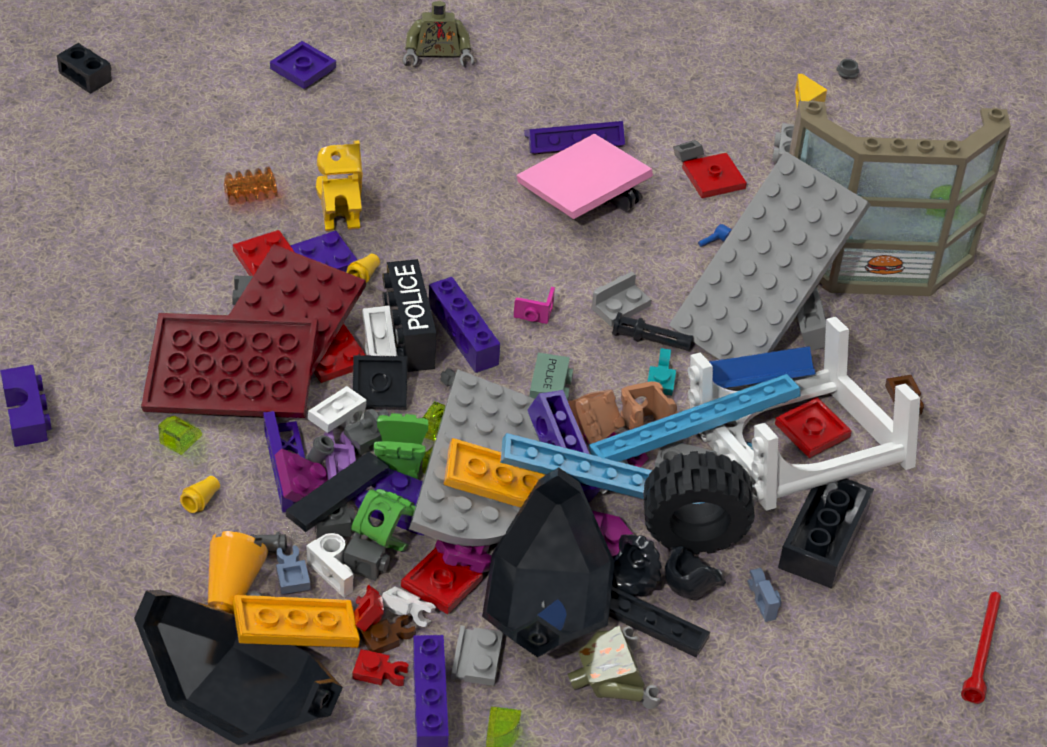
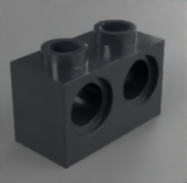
(84, 68)

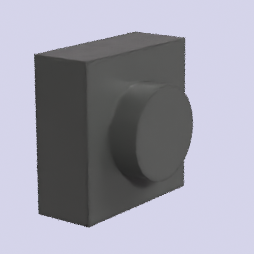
(688, 150)

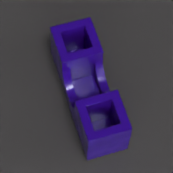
(27, 421)

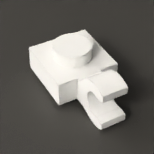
(403, 602)

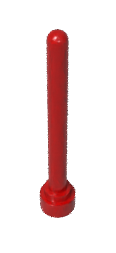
(974, 687)

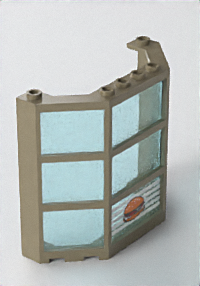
(922, 197)

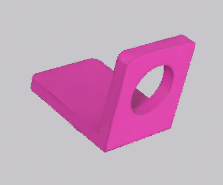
(534, 310)

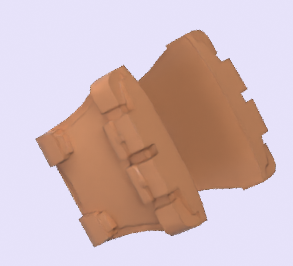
(654, 404)
(597, 415)

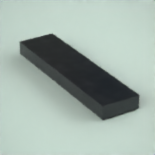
(337, 491)
(657, 622)

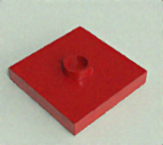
(714, 175)
(813, 427)
(439, 582)

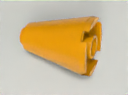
(232, 567)

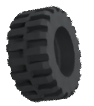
(696, 479)

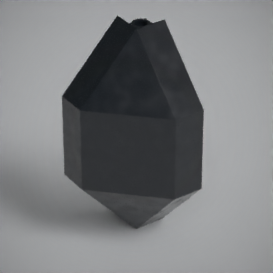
(547, 556)
(228, 684)

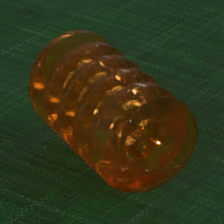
(250, 184)

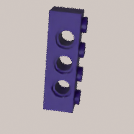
(464, 324)
(557, 426)
(430, 691)

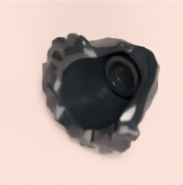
(636, 565)
(689, 575)

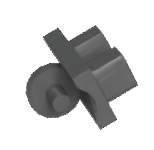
(365, 432)

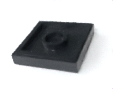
(381, 381)

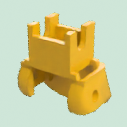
(342, 195)

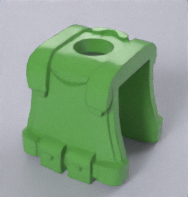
(401, 442)
(392, 507)

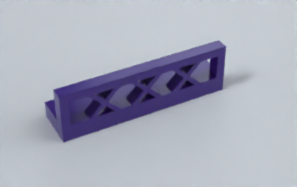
(562, 137)
(275, 444)

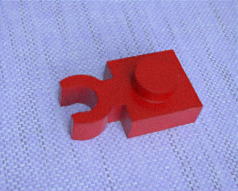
(369, 609)
(375, 667)

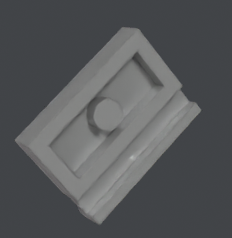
(477, 655)

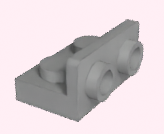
(619, 296)

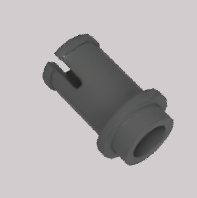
(321, 449)
(272, 542)

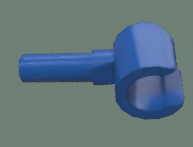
(720, 232)

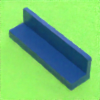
(762, 367)

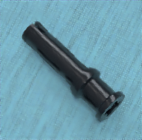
(683, 340)

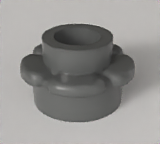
(848, 68)

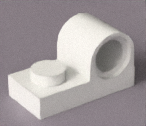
(378, 331)
(339, 409)
(327, 559)

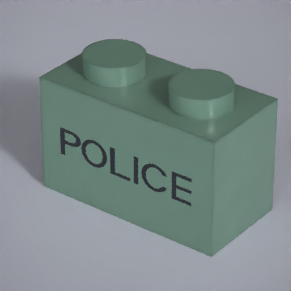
(551, 374)

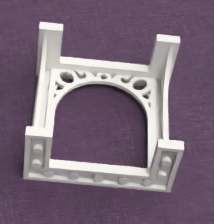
(774, 476)

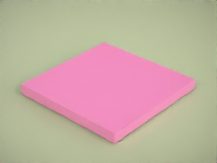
(584, 176)

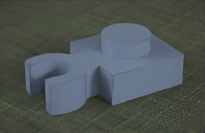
(291, 572)
(765, 596)

